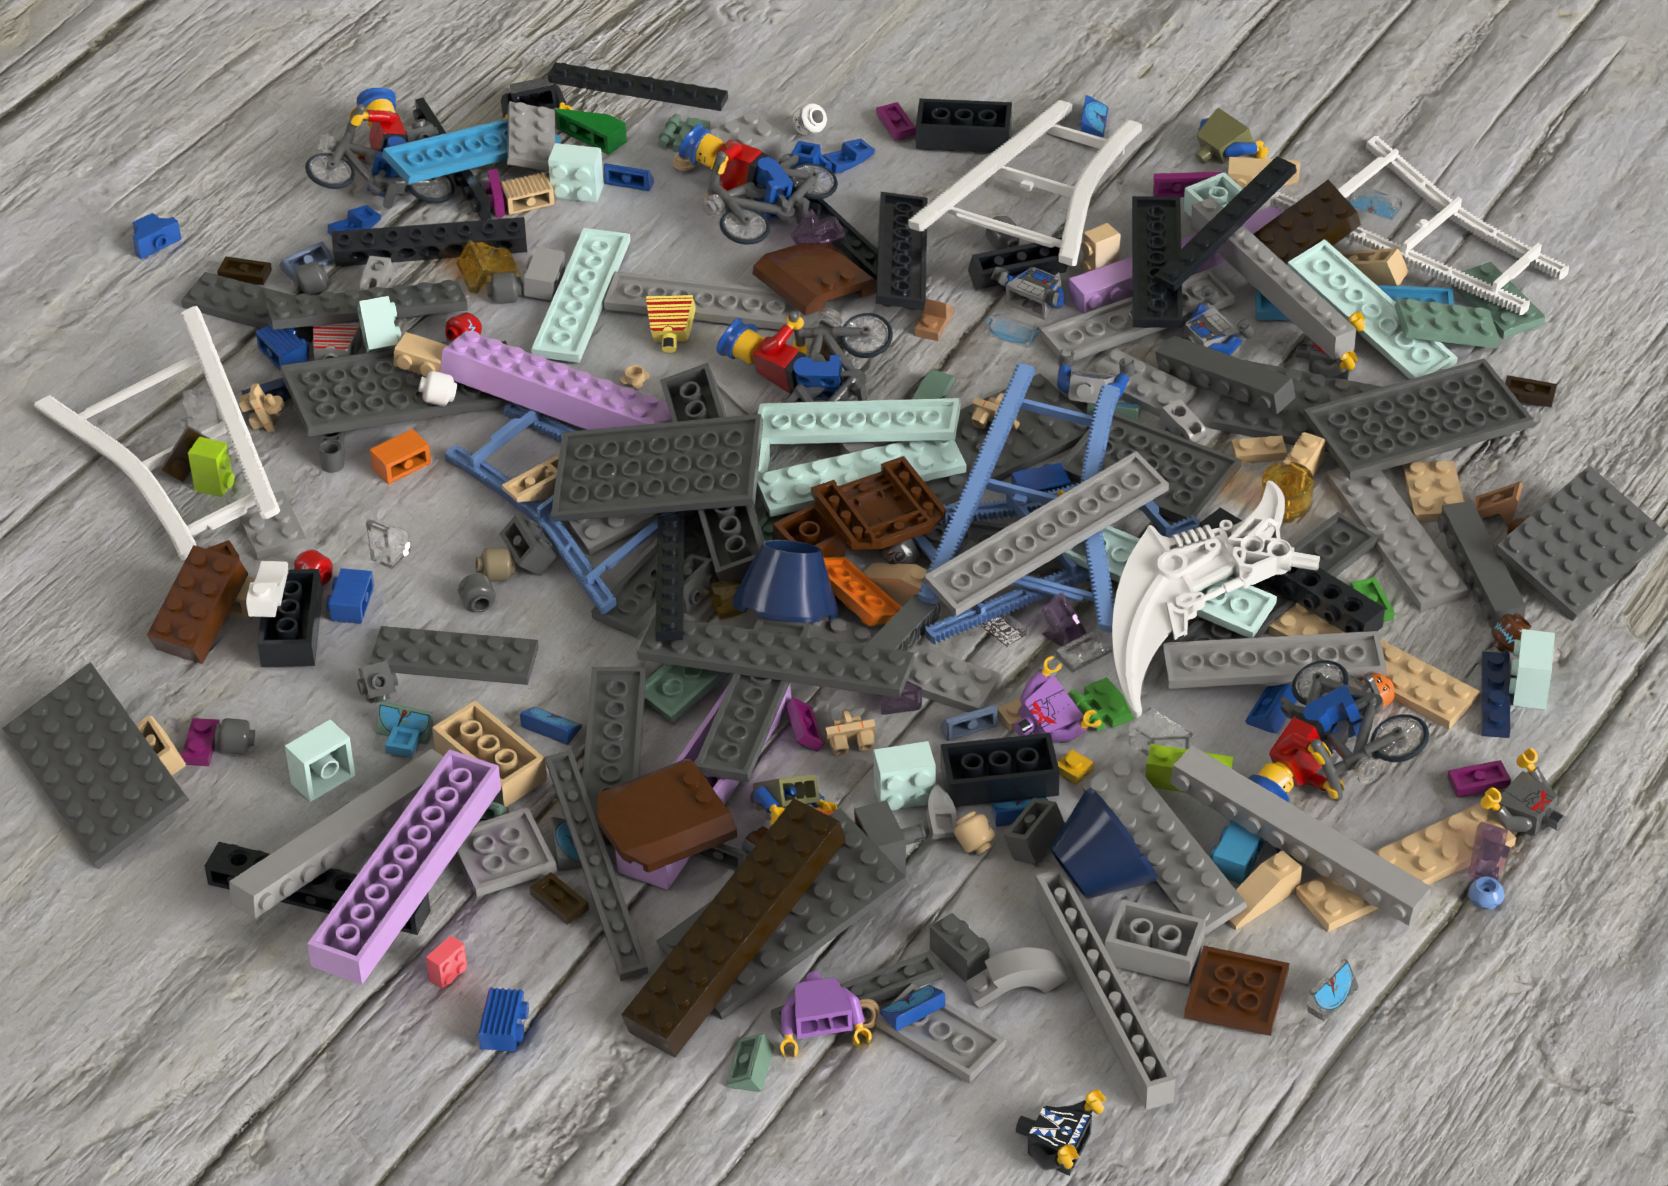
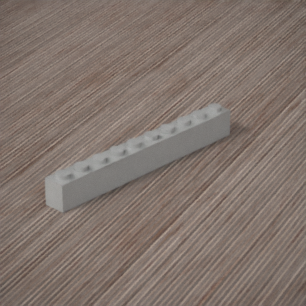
(1280, 285)
(1300, 835)
(330, 839)
(1105, 989)

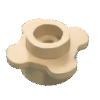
(635, 376)

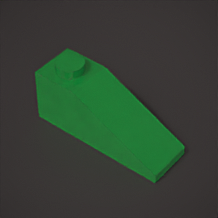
(592, 128)

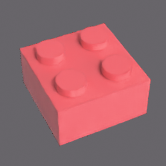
(446, 962)

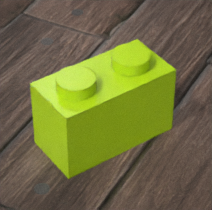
(211, 466)

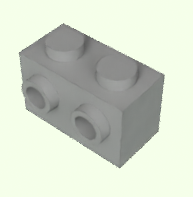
(543, 273)

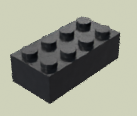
(962, 125)
(293, 633)
(1000, 769)

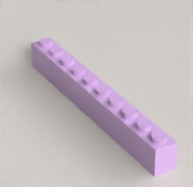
(1114, 280)

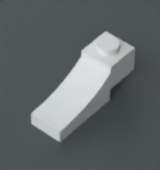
(267, 590)

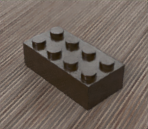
(1309, 221)

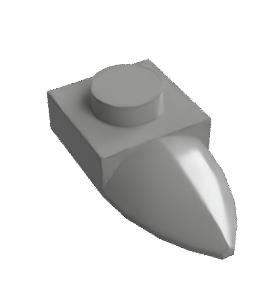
(941, 814)

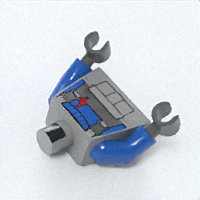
(1033, 290)
(1212, 329)
(1086, 385)

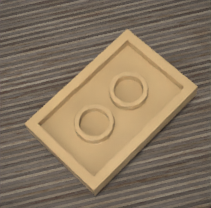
(1430, 487)

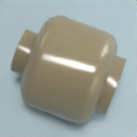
(496, 564)

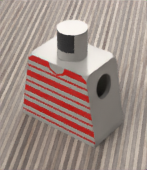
(336, 340)

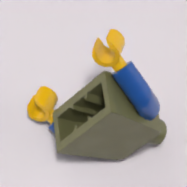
(1226, 137)
(778, 793)

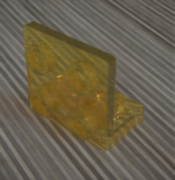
(481, 260)

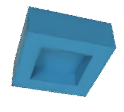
(402, 741)

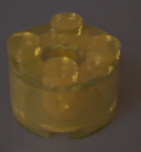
(1296, 485)

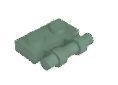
(674, 125)

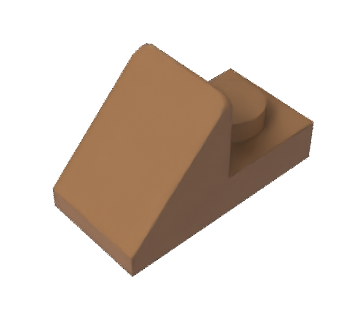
(934, 320)
(1499, 501)

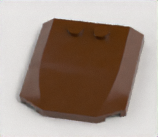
(811, 275)
(881, 506)
(664, 816)

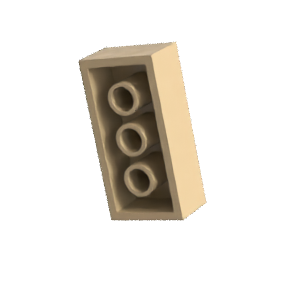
(485, 737)

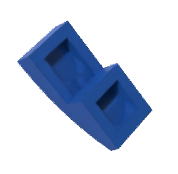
(851, 155)
(357, 218)

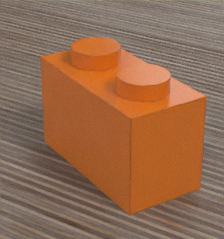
(400, 456)

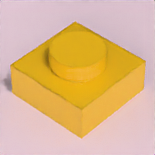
(1075, 766)

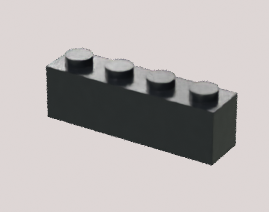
(1015, 261)

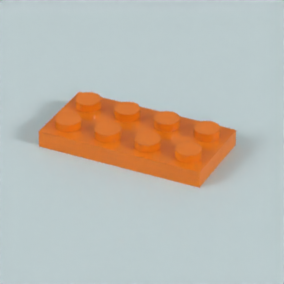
(860, 592)

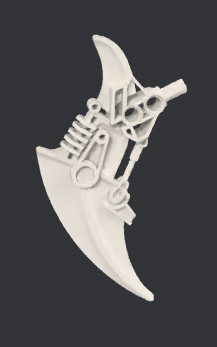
(1166, 574)

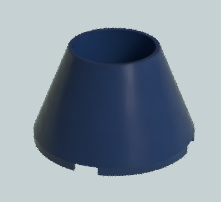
(787, 584)
(1100, 850)

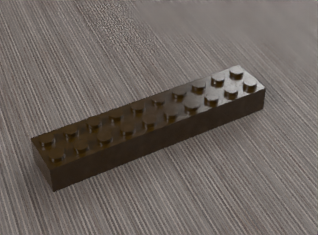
(733, 927)

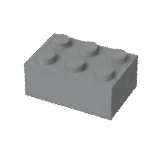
(752, 131)
(1155, 941)

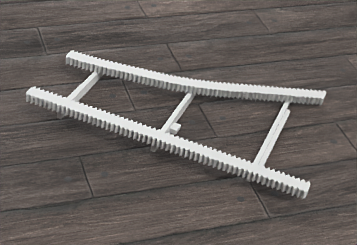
(994, 165)
(1447, 209)
(140, 472)

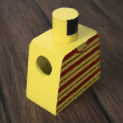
(670, 319)

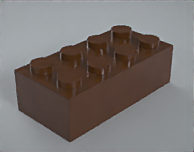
(197, 604)

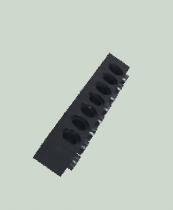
(426, 240)
(1319, 592)
(319, 895)

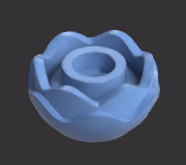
(1486, 892)

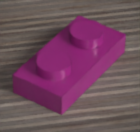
(896, 121)
(494, 193)
(804, 724)
(200, 742)
(1478, 778)

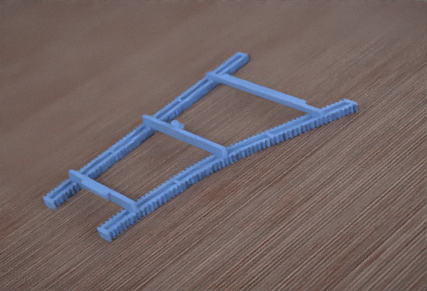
(980, 480)
(541, 512)
(1016, 599)

